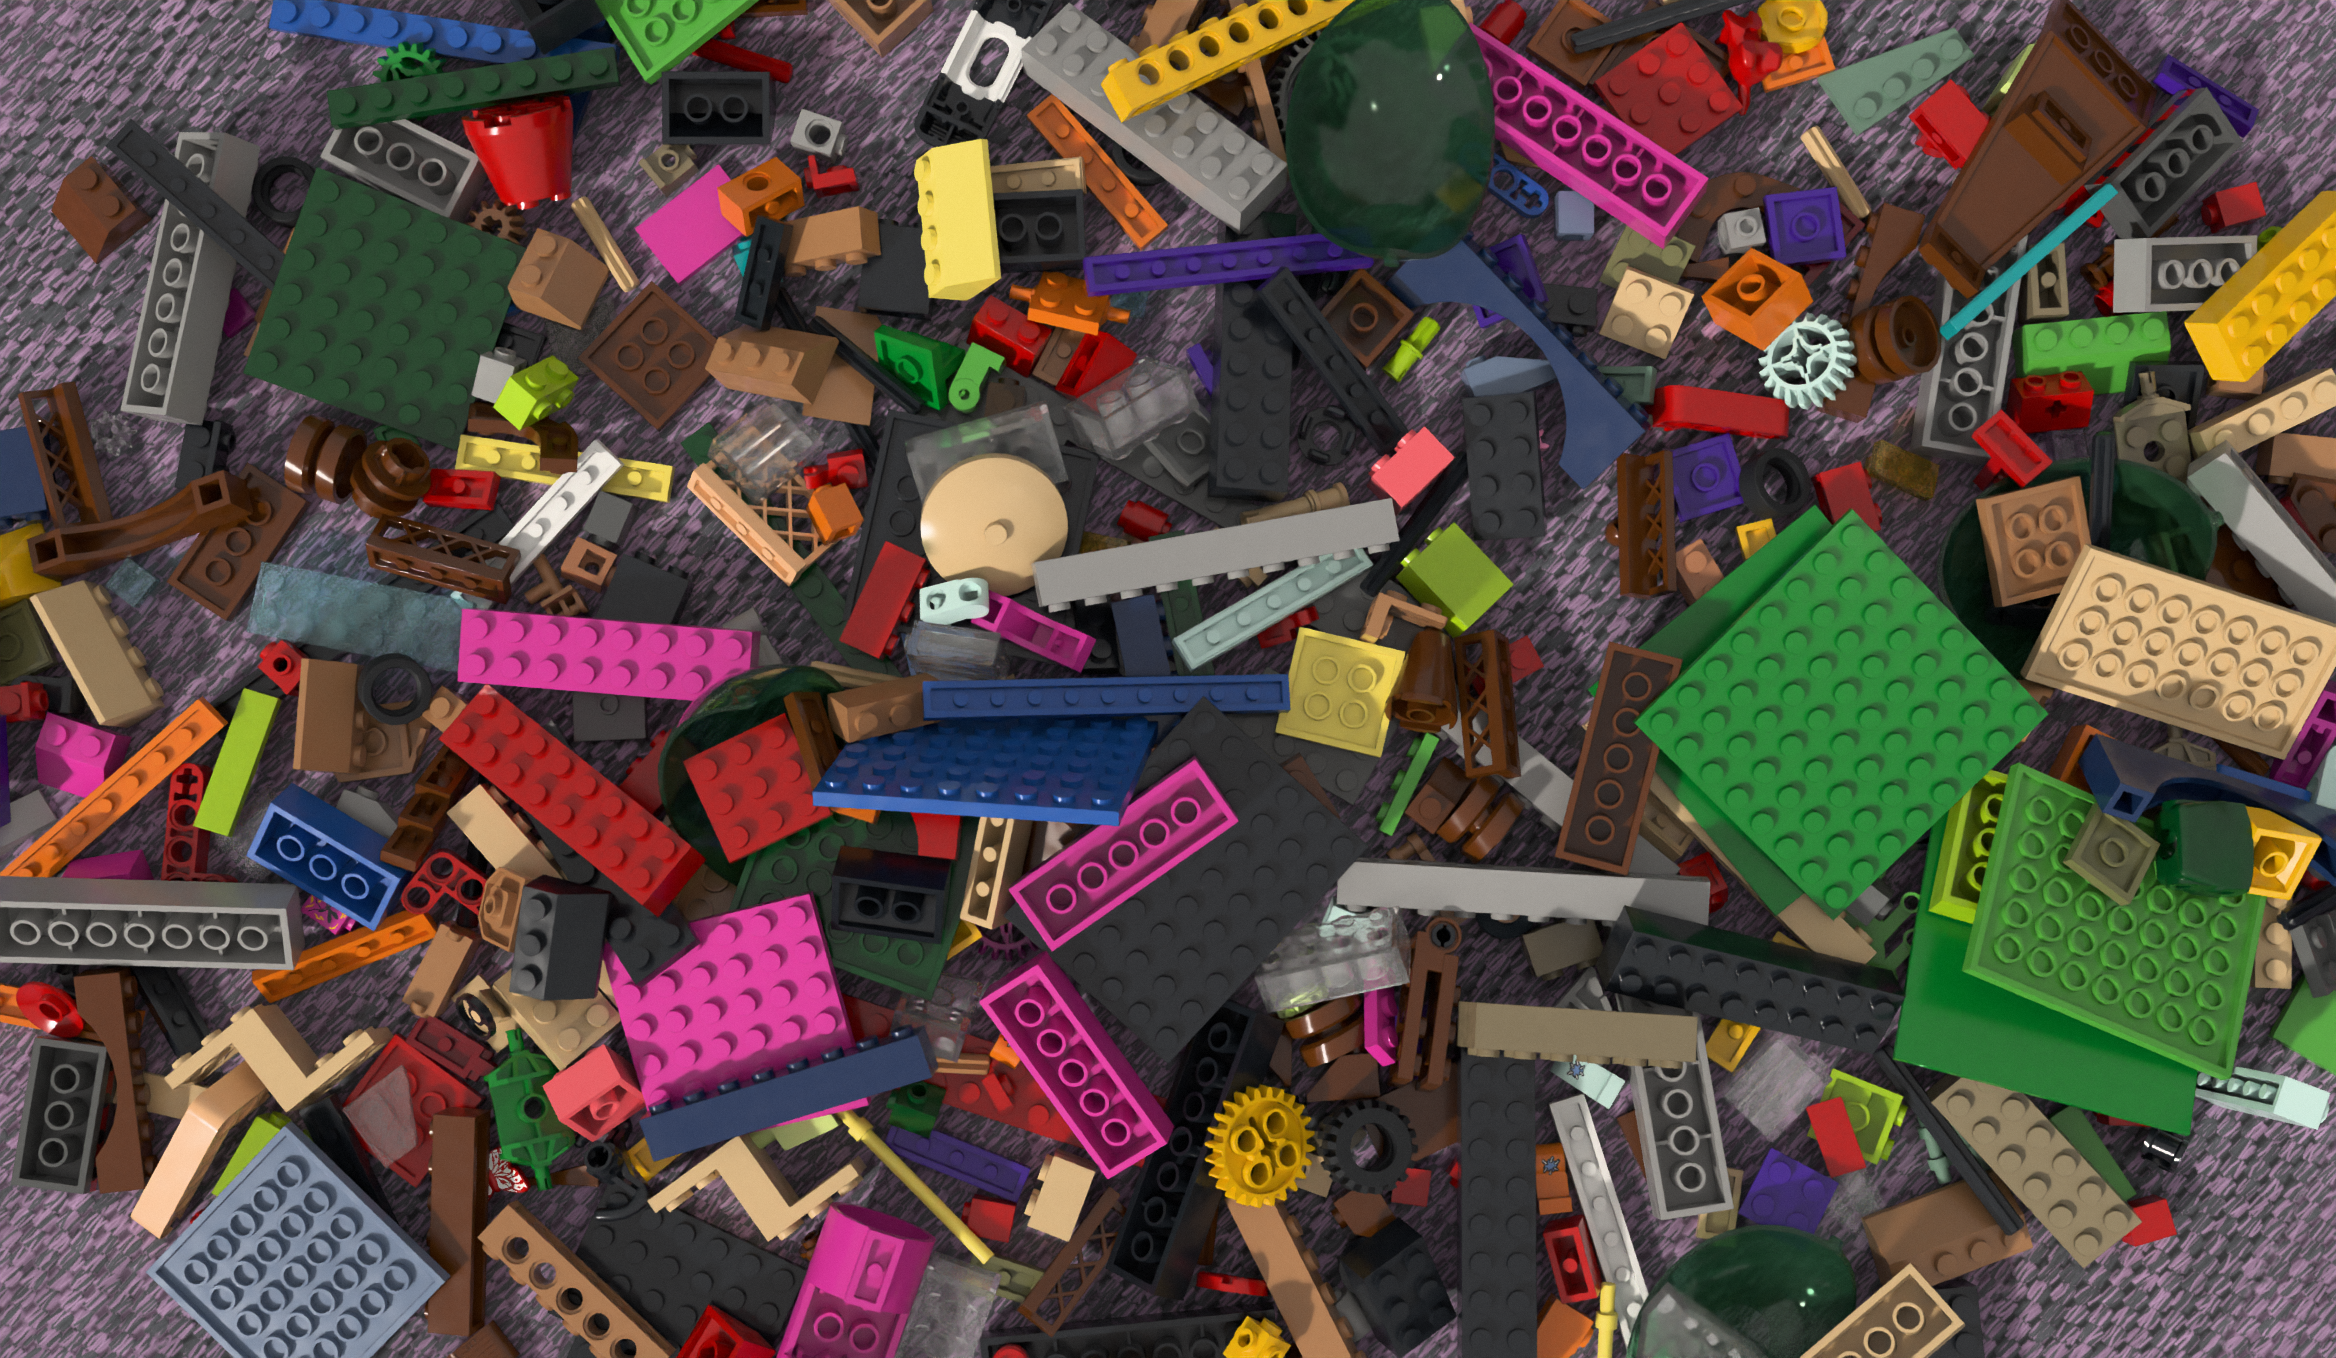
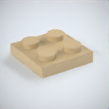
(1646, 312)

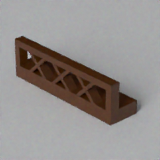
(75, 449)
(1640, 526)
(437, 564)
(1500, 705)
(1063, 1261)

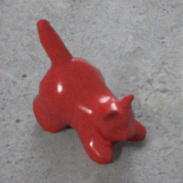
(1749, 56)

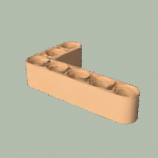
(195, 1147)

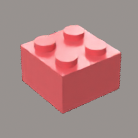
(1411, 470)
(596, 1093)

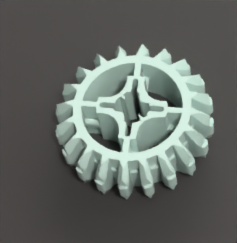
(1825, 367)

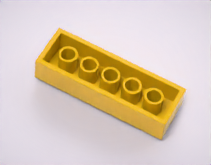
(2269, 295)

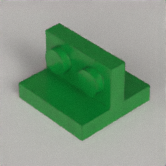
(918, 362)

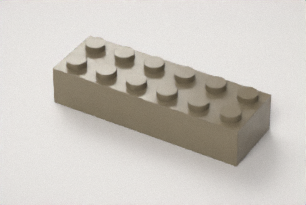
(1580, 1032)
(2037, 1164)

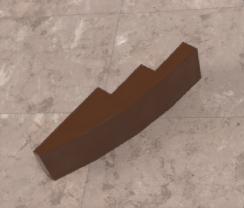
(427, 810)

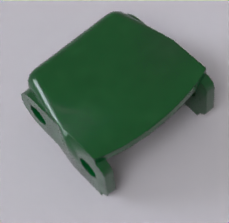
(2204, 847)

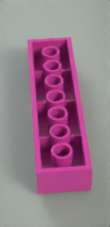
(1588, 146)
(600, 653)

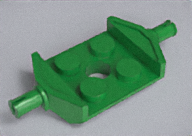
(523, 1138)

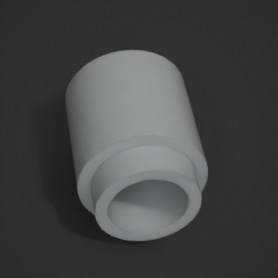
(1350, 1307)

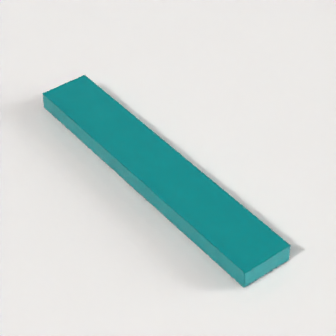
(2028, 261)

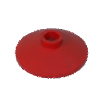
(50, 1009)

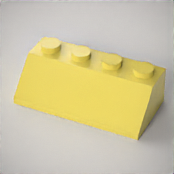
(958, 220)

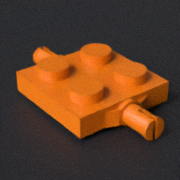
(1065, 304)

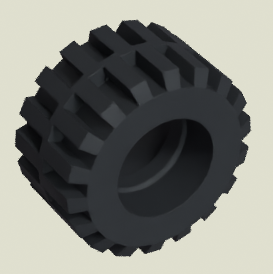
(1396, 1151)

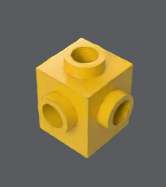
(1257, 1340)

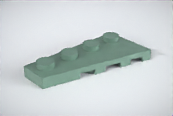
(1888, 81)

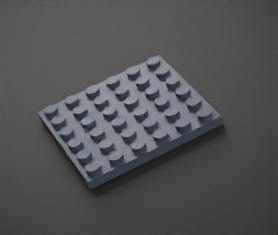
(297, 1261)

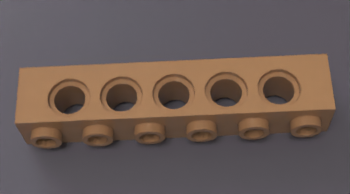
(571, 1272)

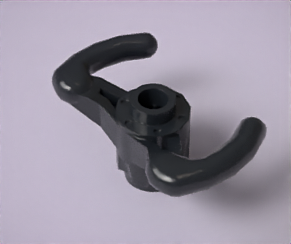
(611, 1165)

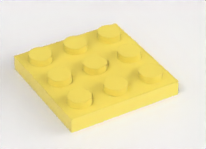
(1339, 692)

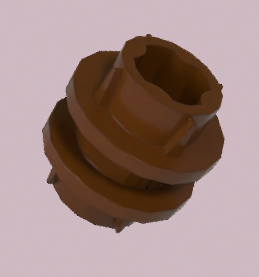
(390, 477)

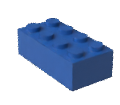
(328, 856)

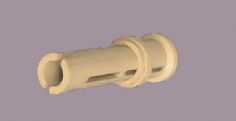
(1309, 502)

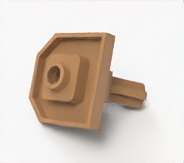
(501, 907)

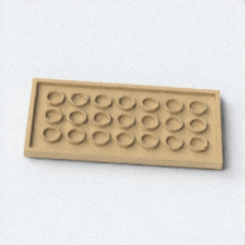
(2184, 652)

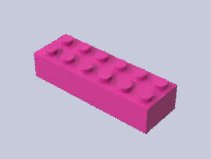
(1118, 861)
(1077, 1064)

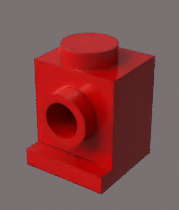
(273, 657)

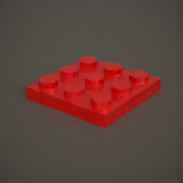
(1669, 92)
(755, 788)
(431, 1091)

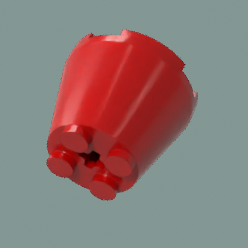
(525, 149)

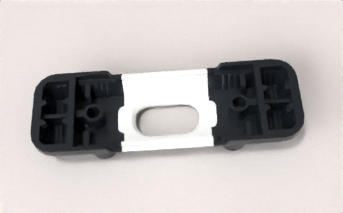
(956, 106)

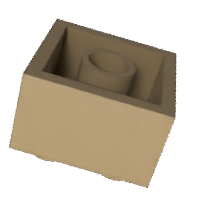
(1062, 1193)

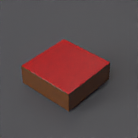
(1414, 1189)

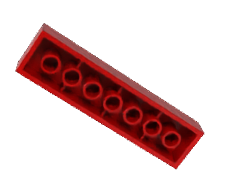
(573, 800)

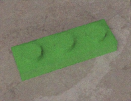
(1405, 783)

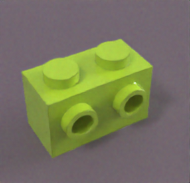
(536, 392)

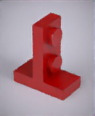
(2010, 453)

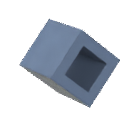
(1573, 216)

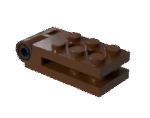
(1431, 963)

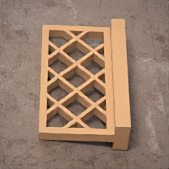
(753, 529)

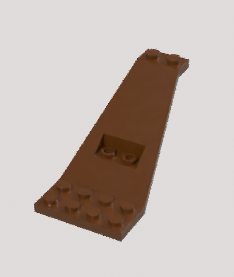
(2051, 133)

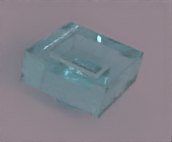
(1132, 301)
(133, 582)

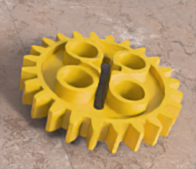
(1259, 1146)

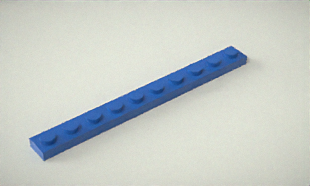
(388, 28)
(1102, 696)

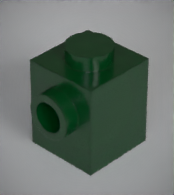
(916, 1107)

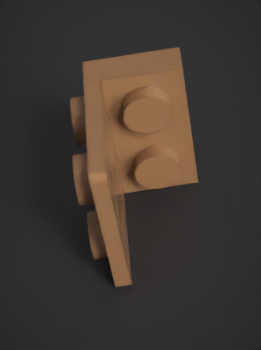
(1393, 604)

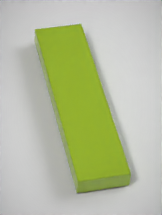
(237, 762)

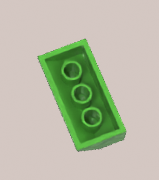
(2094, 346)

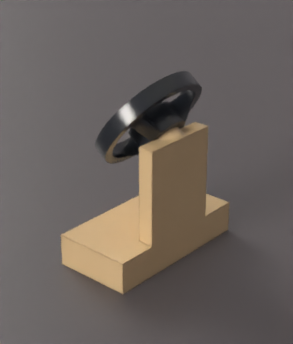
(484, 1013)

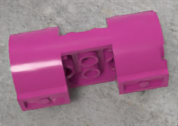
(858, 1286)

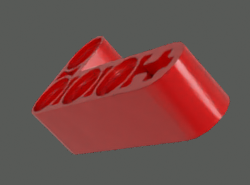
(1719, 412)
(180, 832)
(448, 883)

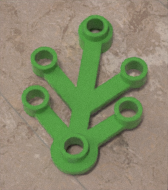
(1881, 931)

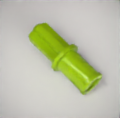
(1411, 349)

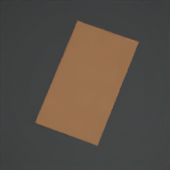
(844, 391)

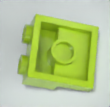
(1870, 1111)

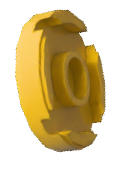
(1793, 23)

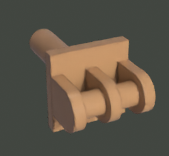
(562, 600)

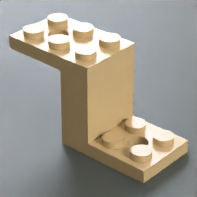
(277, 1056)
(759, 1187)

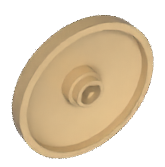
(993, 521)

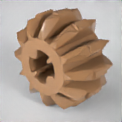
(504, 216)

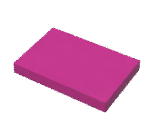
(690, 228)

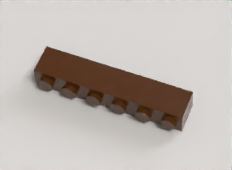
(458, 1217)

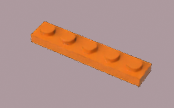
(1102, 175)
(346, 954)

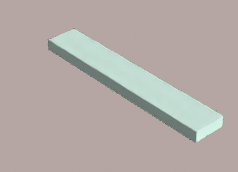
(1267, 607)

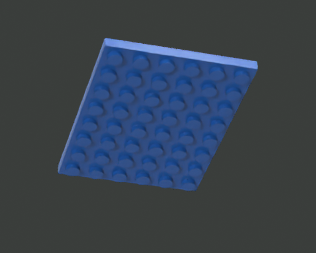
(997, 769)

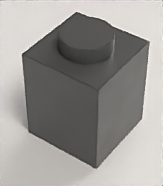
(610, 520)
(1872, 902)

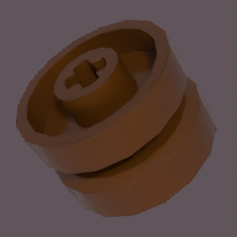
(1895, 340)
(323, 457)
(1484, 821)
(1329, 1028)

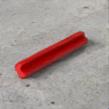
(744, 59)

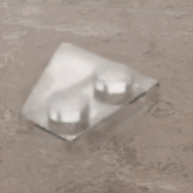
(386, 1117)
(1854, 1199)

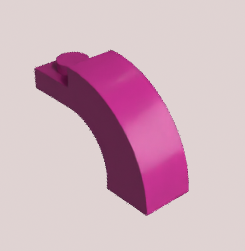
(1036, 632)

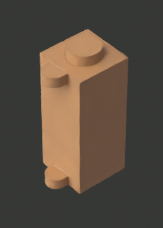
(441, 969)

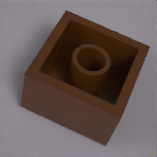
(1366, 317)

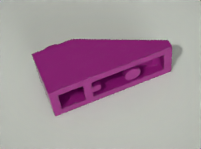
(2310, 744)

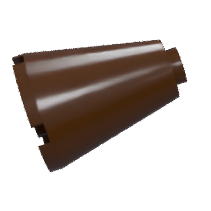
(1425, 685)

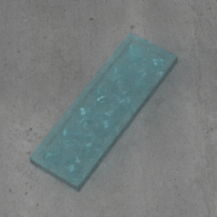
(357, 616)

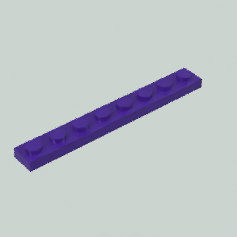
(1216, 264)

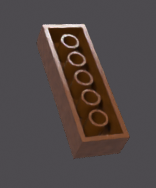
(1615, 761)

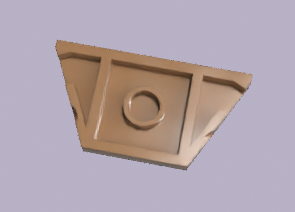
(391, 748)

